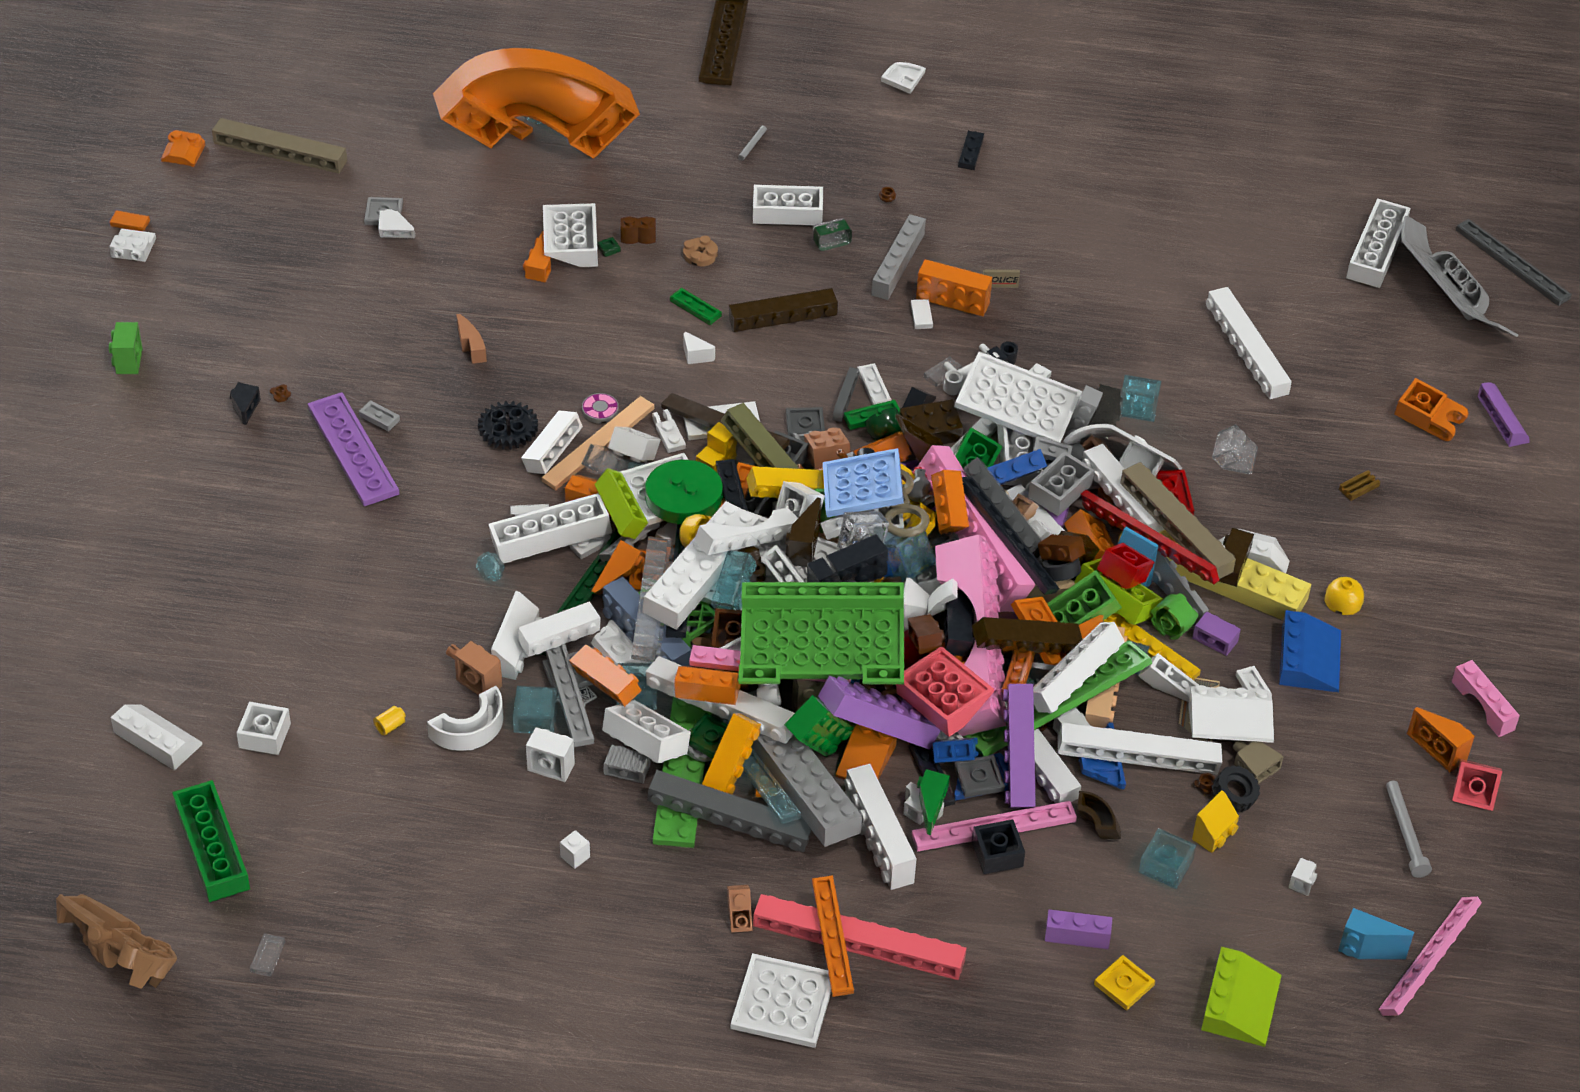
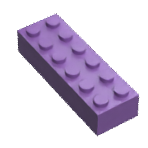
(877, 711)

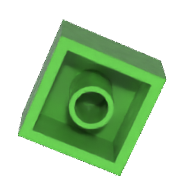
(126, 348)

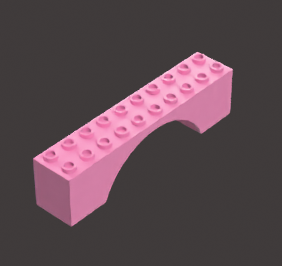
(973, 568)

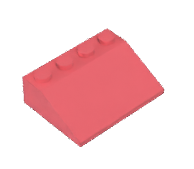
(944, 690)

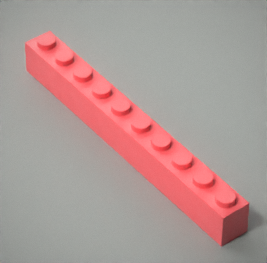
(863, 937)

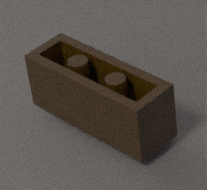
(1239, 544)

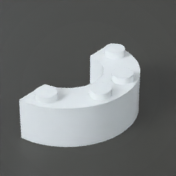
(473, 731)

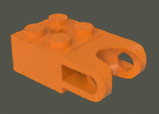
(1430, 410)

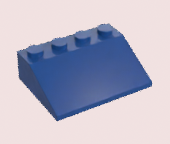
(1309, 653)

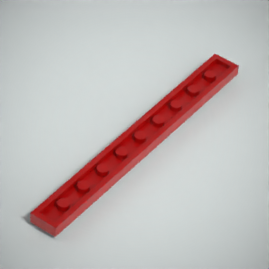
(1166, 547)

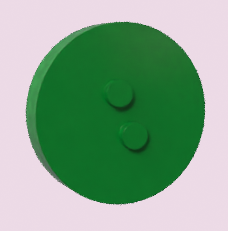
(682, 490)

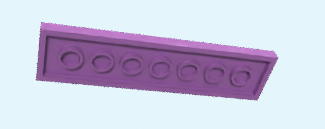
(353, 449)

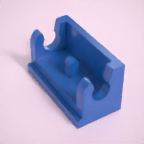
(955, 750)

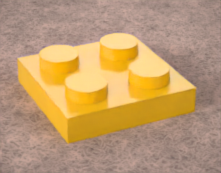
(1124, 982)

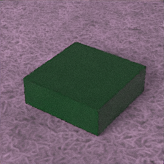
(609, 246)

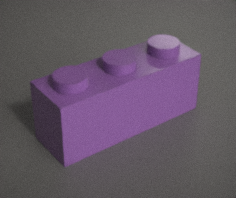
(1078, 929)

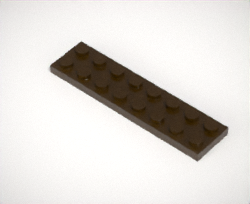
(723, 42)

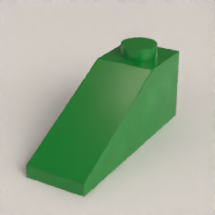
(932, 793)

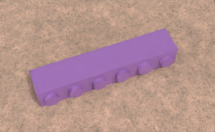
(1020, 742)

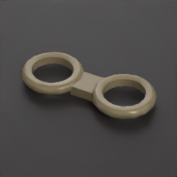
(907, 508)

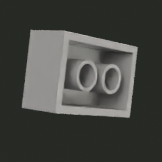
(1061, 483)

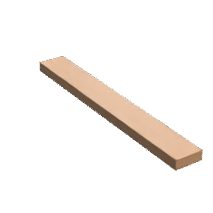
(572, 463)

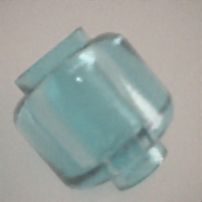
(490, 566)

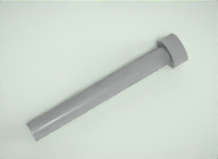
(1418, 865)

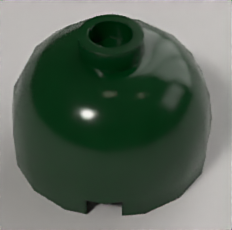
(883, 425)

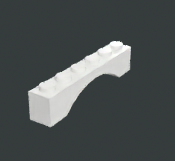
(719, 538)

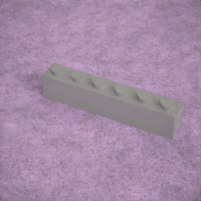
(898, 257)

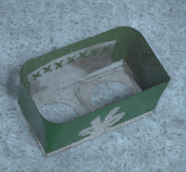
(837, 234)

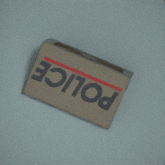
(1003, 278)

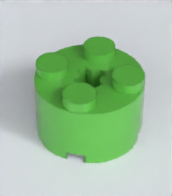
(1173, 616)

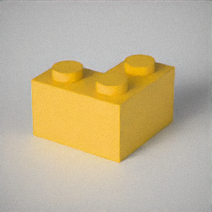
(720, 446)

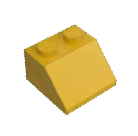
(1215, 823)

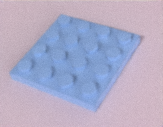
(862, 482)

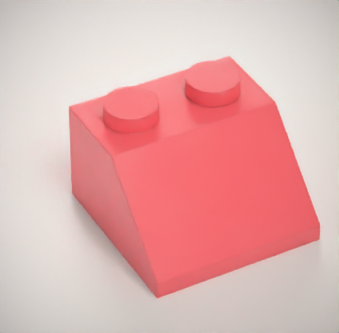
(1477, 784)

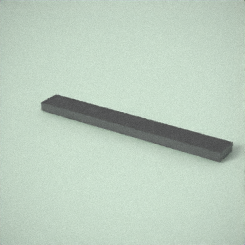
(1513, 262)

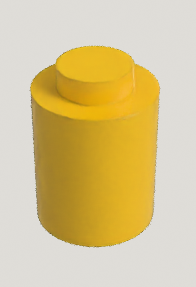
(389, 720)

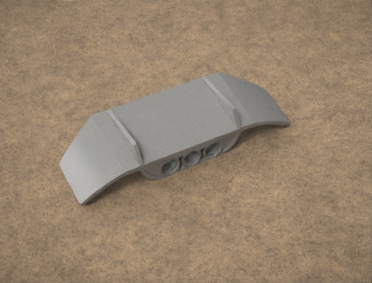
(1441, 268)

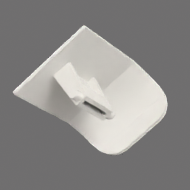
(1136, 451)

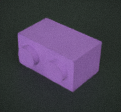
(1216, 633)

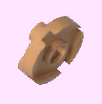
(692, 250)

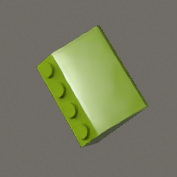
(1241, 998)

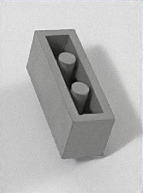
(1084, 409)

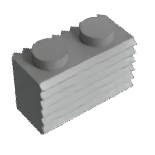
(626, 764)

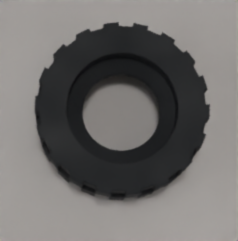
(1242, 777)

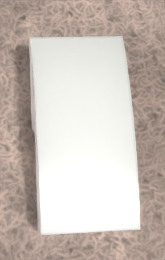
(942, 595)

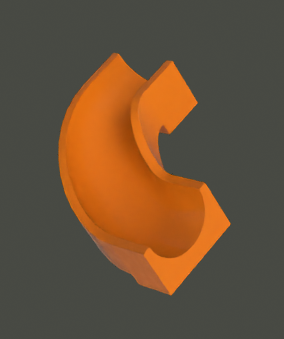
(539, 85)

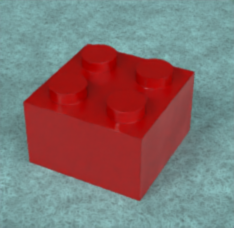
(1125, 566)

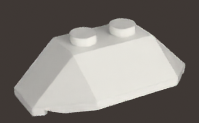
(1267, 552)

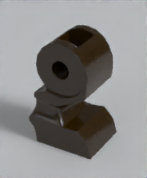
(759, 574)

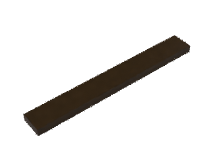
(704, 414)

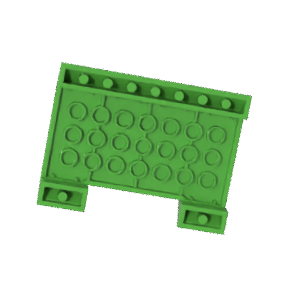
(822, 631)

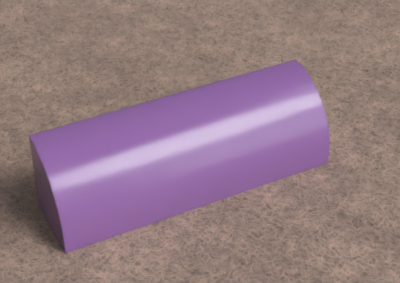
(1502, 415)

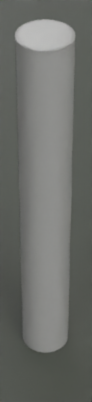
(752, 143)

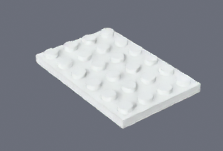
(1017, 398)

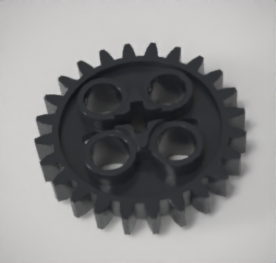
(494, 428)

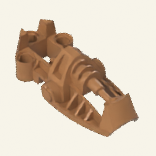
(117, 939)

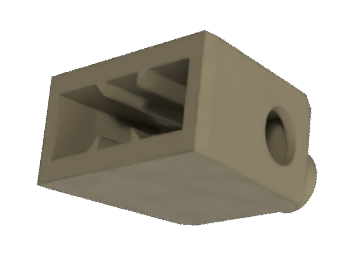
(1257, 759)

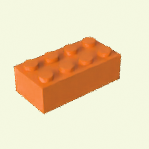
(954, 287)

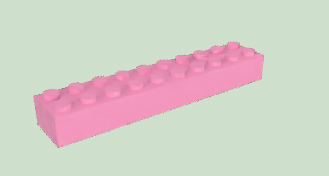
(1012, 578)

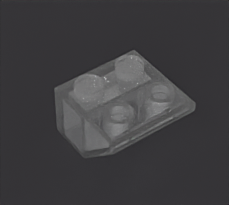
(1235, 450)

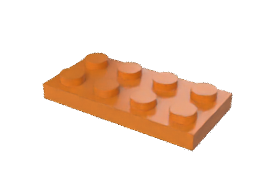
(1037, 610)

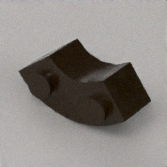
(1097, 810)

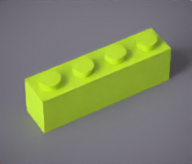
(621, 503)

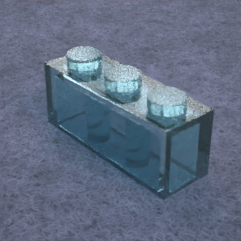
(735, 570)

